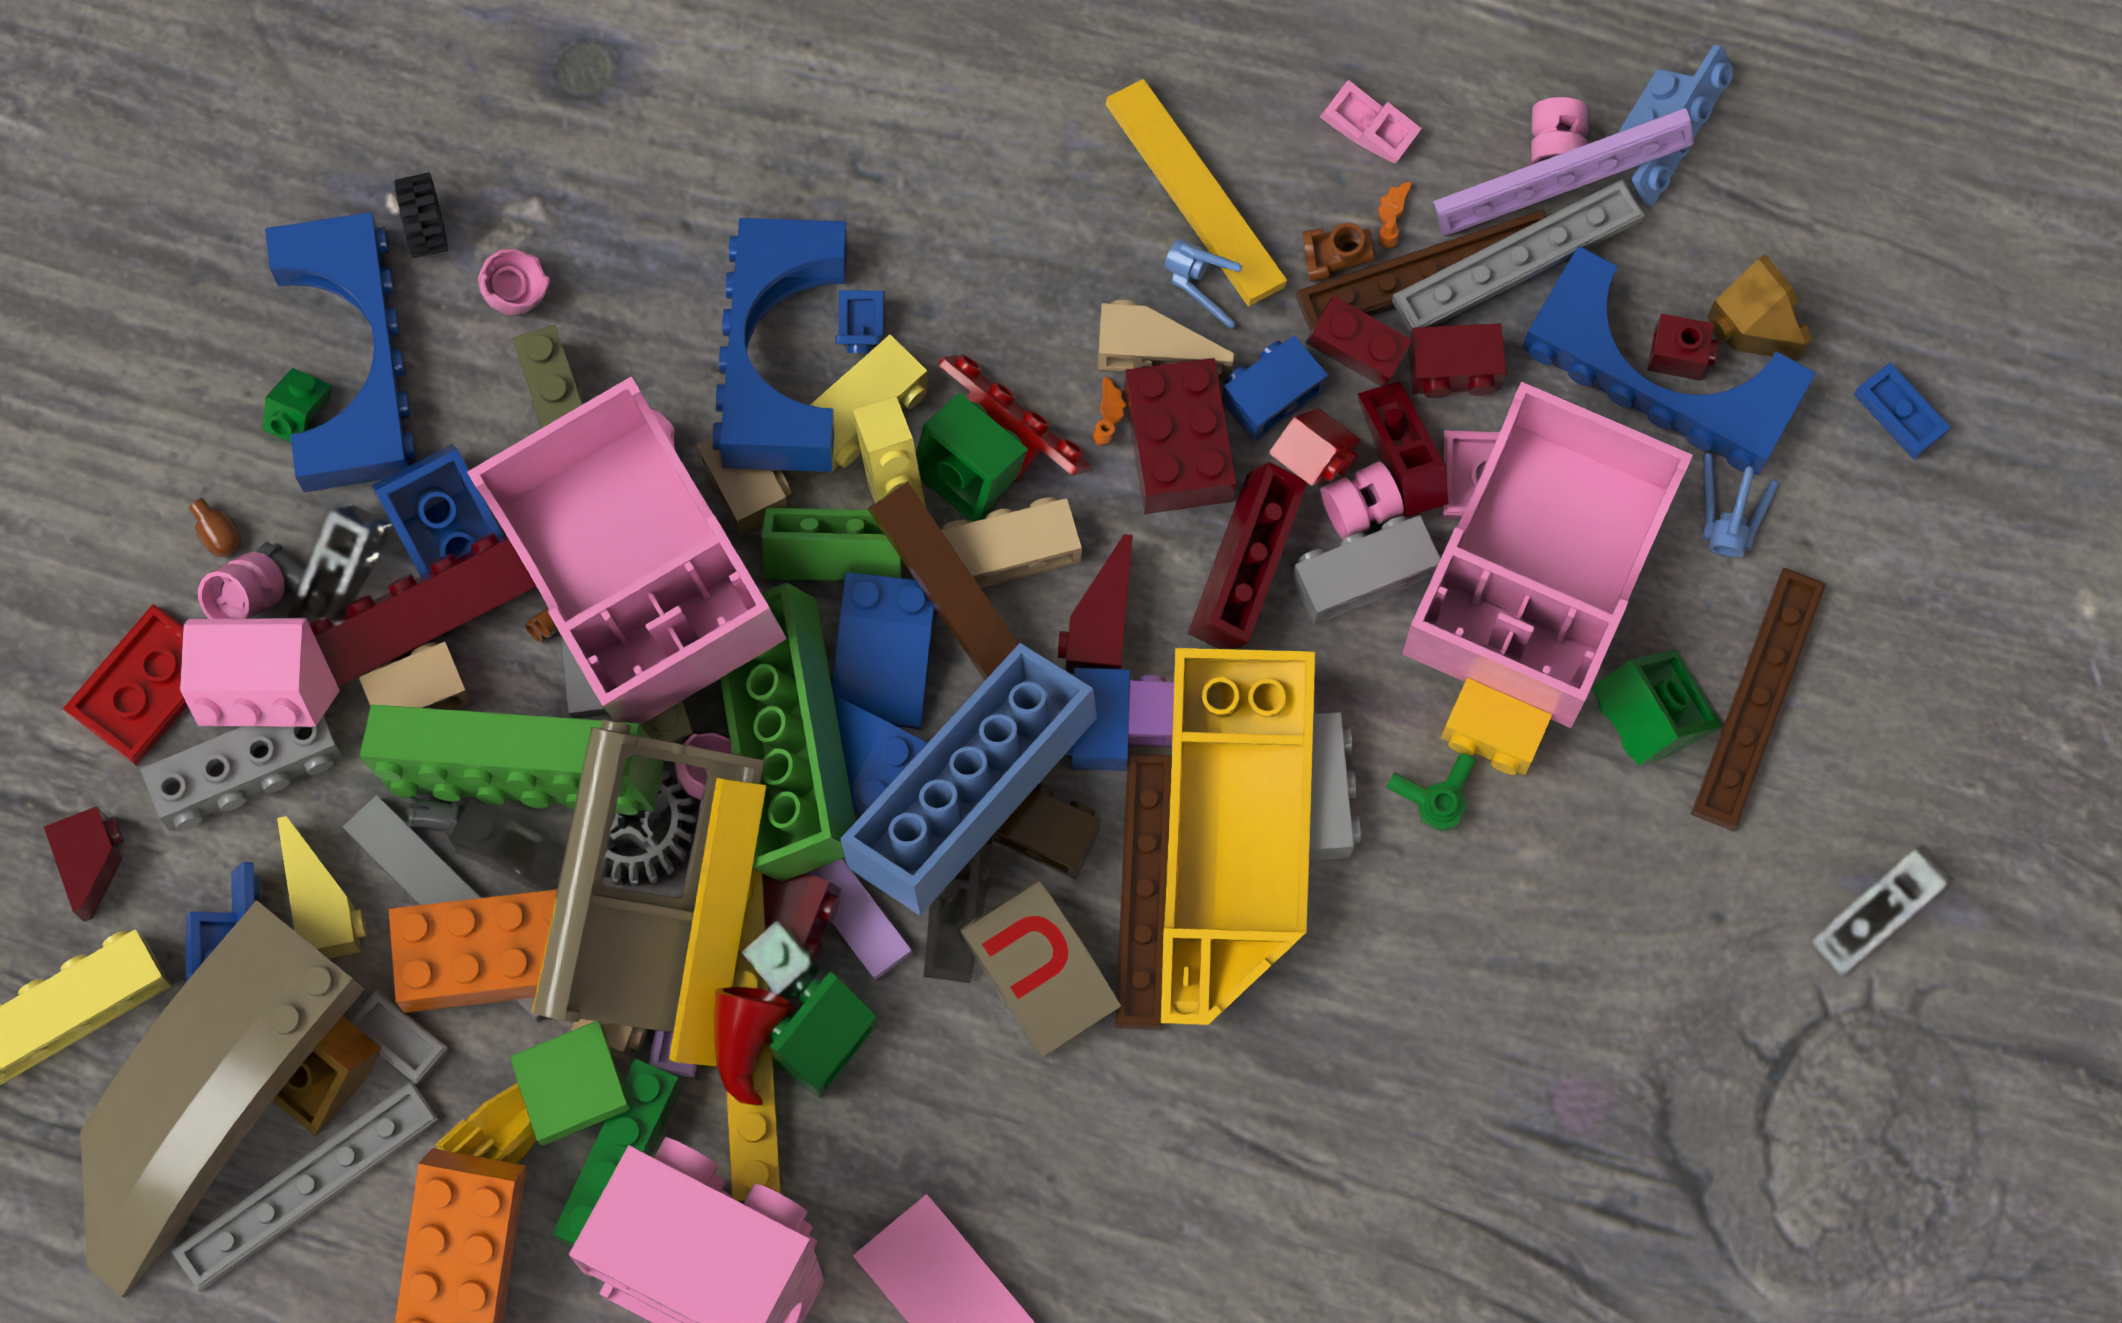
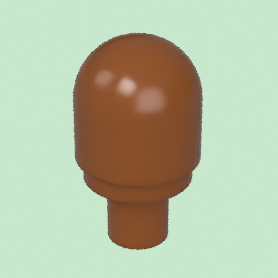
(215, 529)

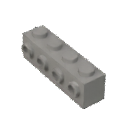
(236, 767)

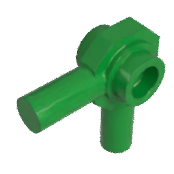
(1440, 803)

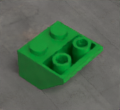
(822, 1034)

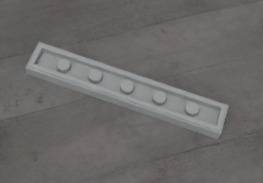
(1518, 257)
(410, 861)
(305, 1186)

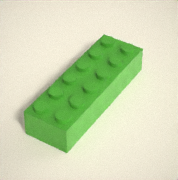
(786, 715)
(494, 757)

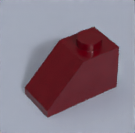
(86, 857)

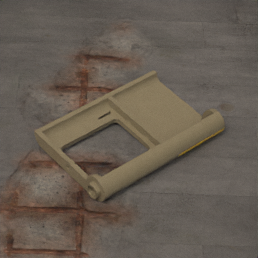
(613, 948)

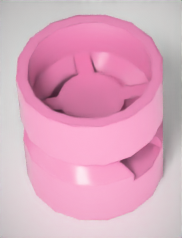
(1558, 127)
(1348, 508)
(241, 588)

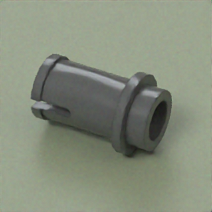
(291, 569)
(433, 814)

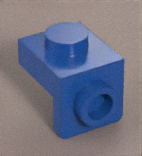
(861, 319)

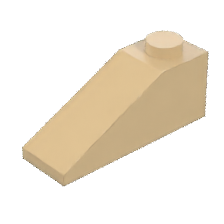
(1143, 338)

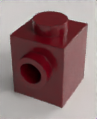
(1682, 347)

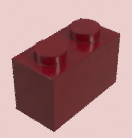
(1358, 341)
(1457, 359)

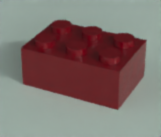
(1179, 435)

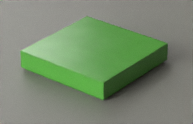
(569, 1083)

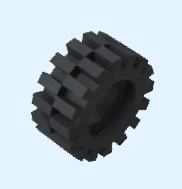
(421, 215)

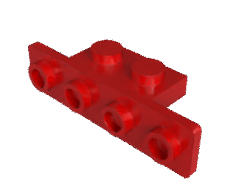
(1028, 425)

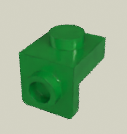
(294, 404)

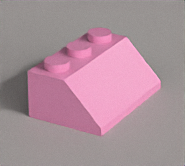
(255, 673)

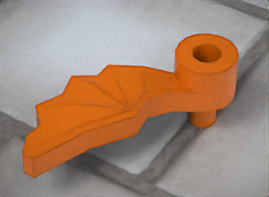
(1390, 209)
(1111, 411)

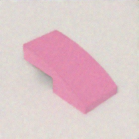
(1370, 125)

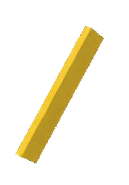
(1195, 191)
(717, 916)

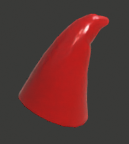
(741, 1029)

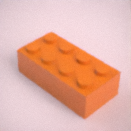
(469, 950)
(460, 1239)

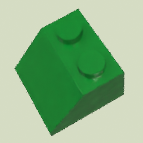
(968, 457)
(1655, 706)

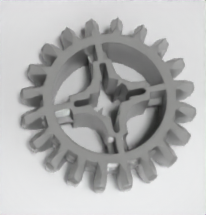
(655, 854)

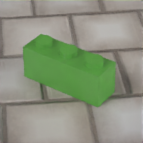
(825, 545)

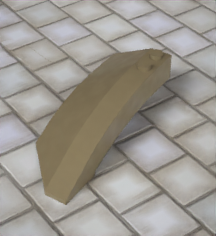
(201, 1088)

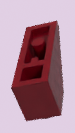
(1405, 448)
(1099, 618)

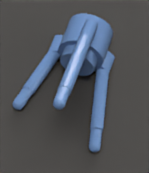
(1192, 261)
(1730, 534)

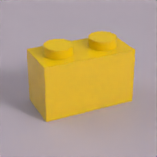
(1495, 727)

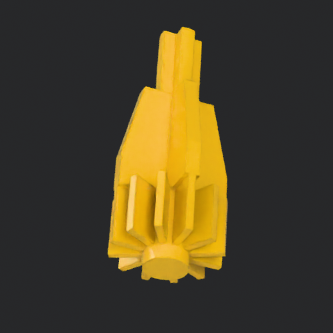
(494, 1130)

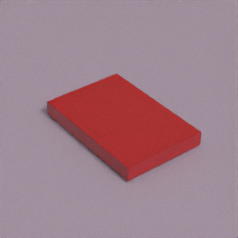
(135, 688)

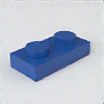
(1902, 410)

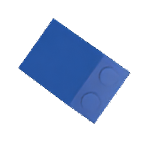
(435, 508)
(884, 647)
(872, 752)

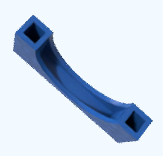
(758, 422)
(1734, 423)
(369, 434)

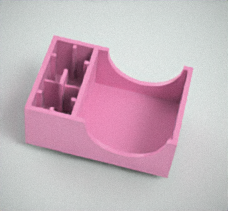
(1546, 554)
(627, 555)
(691, 1252)

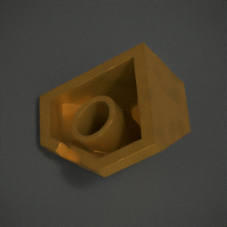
(1759, 314)

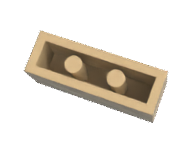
(1017, 542)

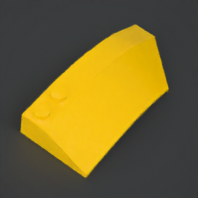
(1235, 823)

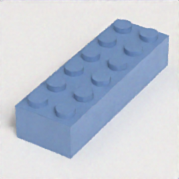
(969, 778)

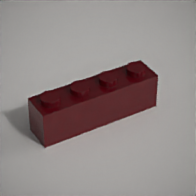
(1247, 557)

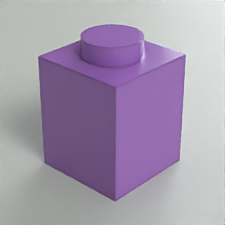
(1151, 712)

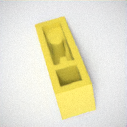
(317, 903)

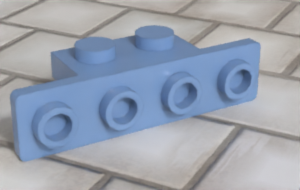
(1670, 93)

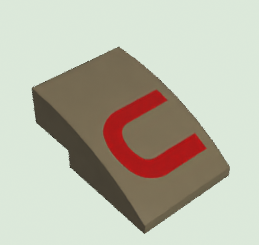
(1040, 968)

